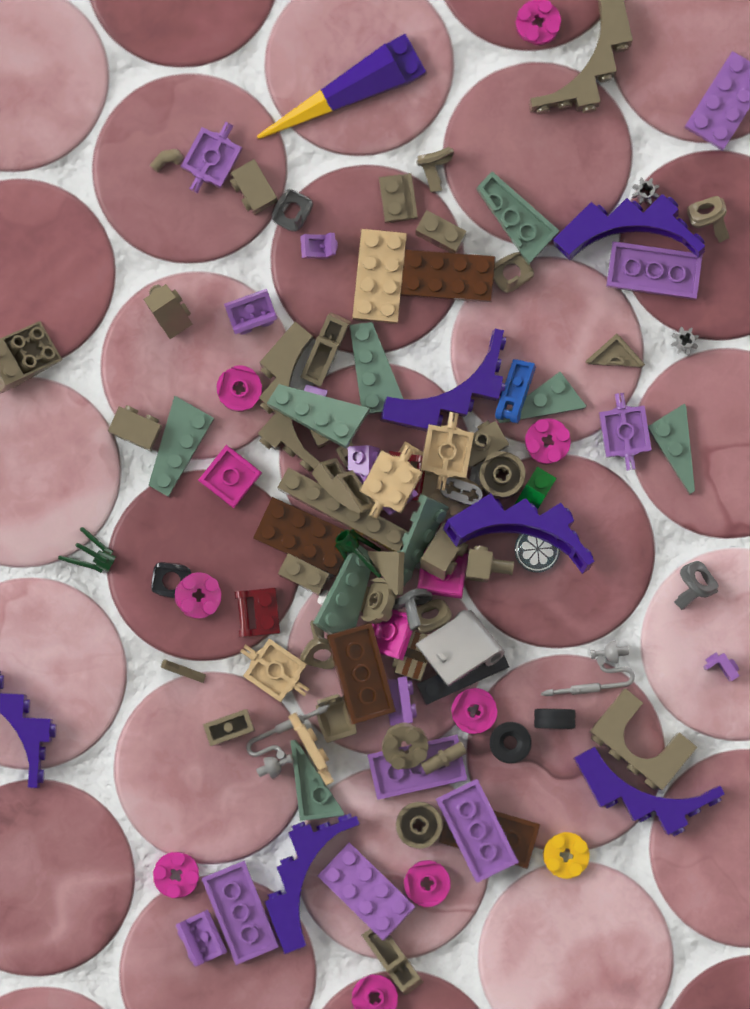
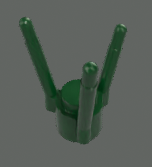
(348, 542)
(103, 559)

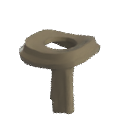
(428, 164)
(715, 217)
(510, 285)
(440, 620)
(317, 643)

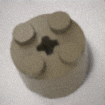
(507, 464)
(429, 833)

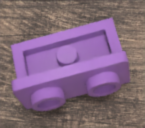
(251, 312)
(362, 459)
(400, 692)
(201, 938)

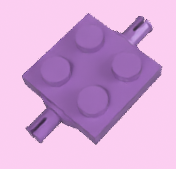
(211, 157)
(625, 431)

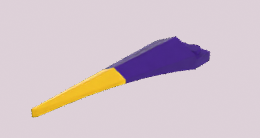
(379, 72)

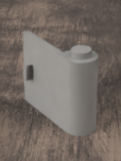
(460, 647)

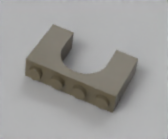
(656, 770)

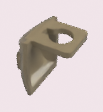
(335, 721)

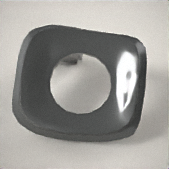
(292, 224)
(695, 588)
(410, 601)

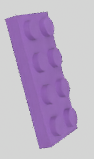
(723, 103)
(654, 270)
(394, 782)
(476, 830)
(366, 891)
(240, 912)

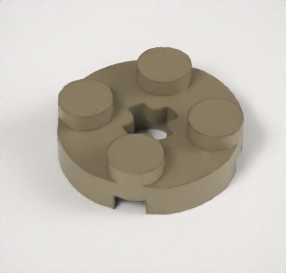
(378, 611)
(405, 758)

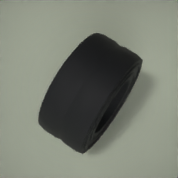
(554, 718)
(523, 742)

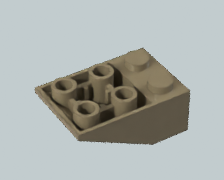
(25, 355)

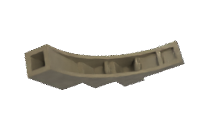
(583, 90)
(281, 364)

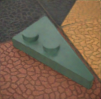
(550, 398)
(673, 439)
(313, 795)

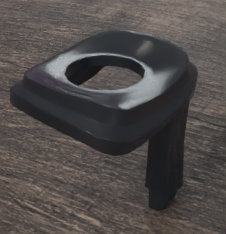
(160, 570)

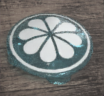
(535, 554)

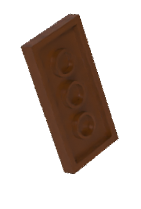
(448, 276)
(300, 535)
(361, 673)
(519, 833)

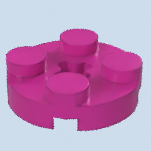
(532, 33)
(232, 378)
(559, 435)
(189, 585)
(462, 717)
(189, 874)
(419, 894)
(372, 984)

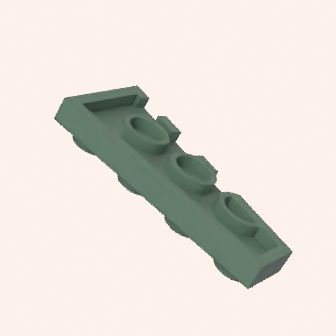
(518, 218)
(372, 368)
(322, 414)
(180, 440)
(422, 532)
(346, 595)

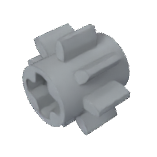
(648, 185)
(691, 338)

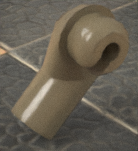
(165, 156)

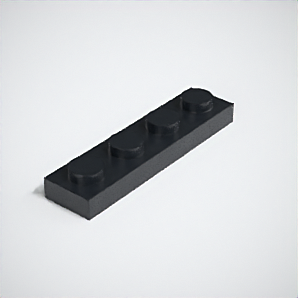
(435, 688)

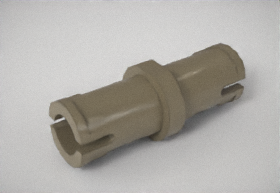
(443, 758)

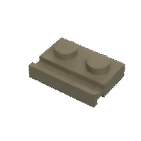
(398, 198)

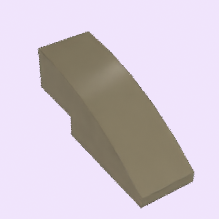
(325, 349)
(342, 485)
(393, 961)

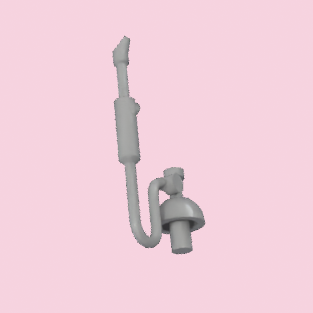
(611, 652)
(272, 764)

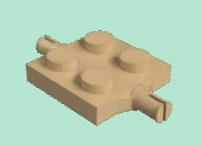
(447, 451)
(391, 481)
(275, 670)
(318, 756)

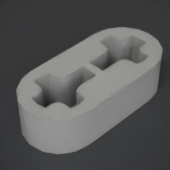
(462, 486)

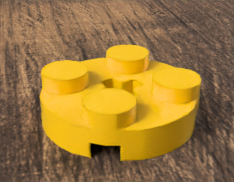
(573, 866)

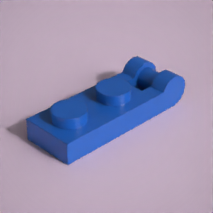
(515, 391)

